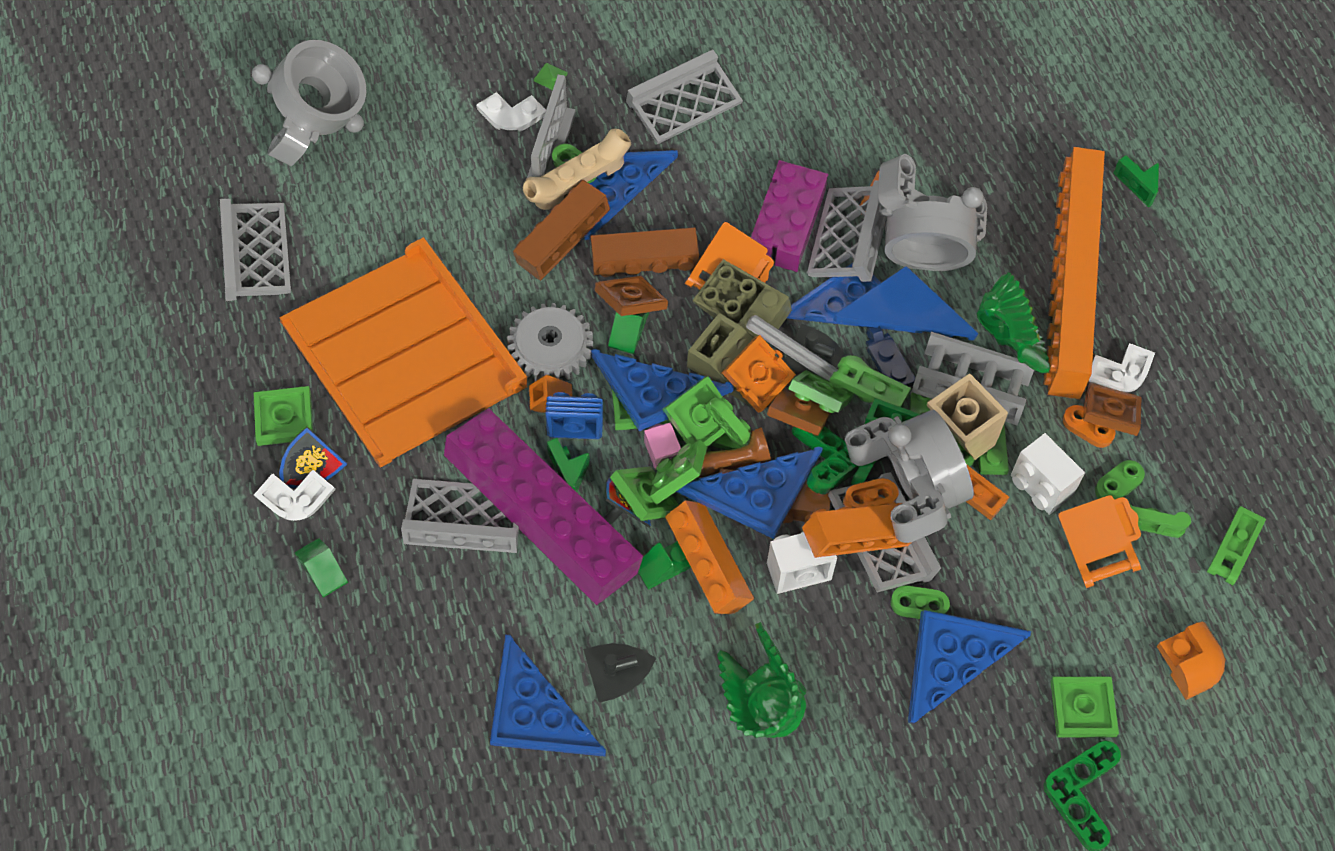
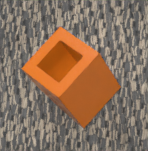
(546, 387)

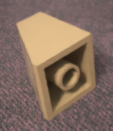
(970, 415)

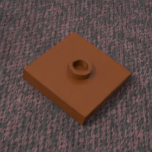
(631, 295)
(1112, 409)
(797, 412)

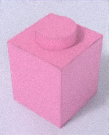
(661, 443)

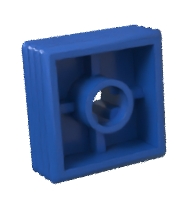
(574, 416)

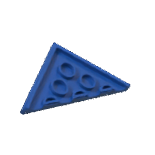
(629, 180)
(830, 298)
(906, 306)
(645, 387)
(757, 492)
(952, 654)
(533, 713)

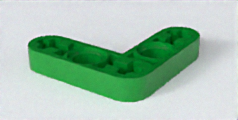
(835, 457)
(1074, 784)

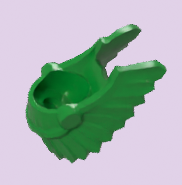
(1009, 319)
(769, 699)

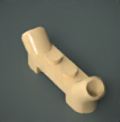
(601, 158)

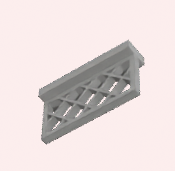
(670, 83)
(553, 130)
(871, 230)
(232, 256)
(459, 533)
(917, 554)

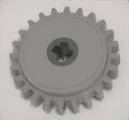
(570, 340)

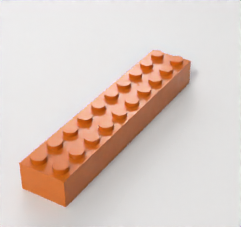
(1075, 273)

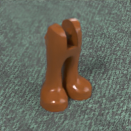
(753, 453)

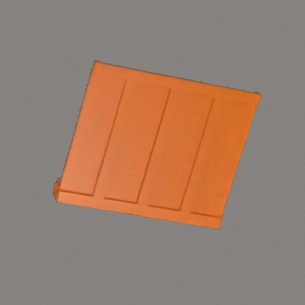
(383, 385)

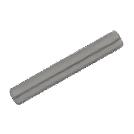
(791, 347)

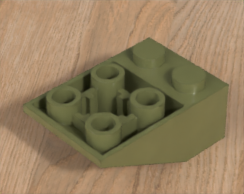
(742, 296)
(717, 349)

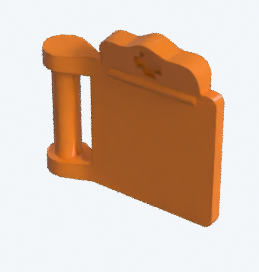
(736, 249)
(1101, 531)

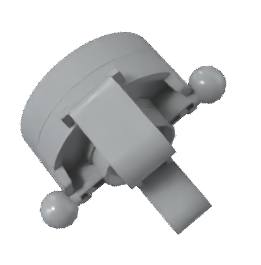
(337, 80)
(925, 229)
(925, 464)

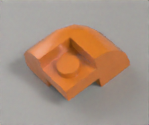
(1194, 659)

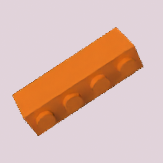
(851, 530)
(709, 558)

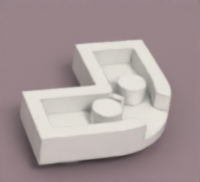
(505, 117)
(1124, 376)
(295, 504)

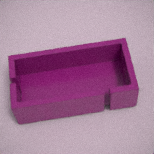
(790, 212)

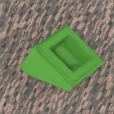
(548, 75)

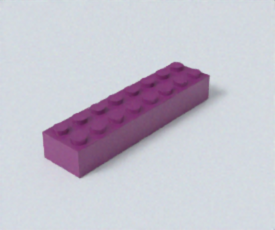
(543, 506)

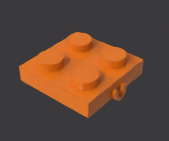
(758, 373)

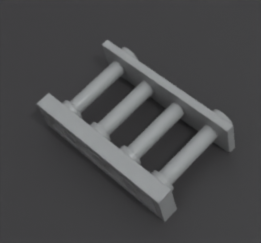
(931, 382)

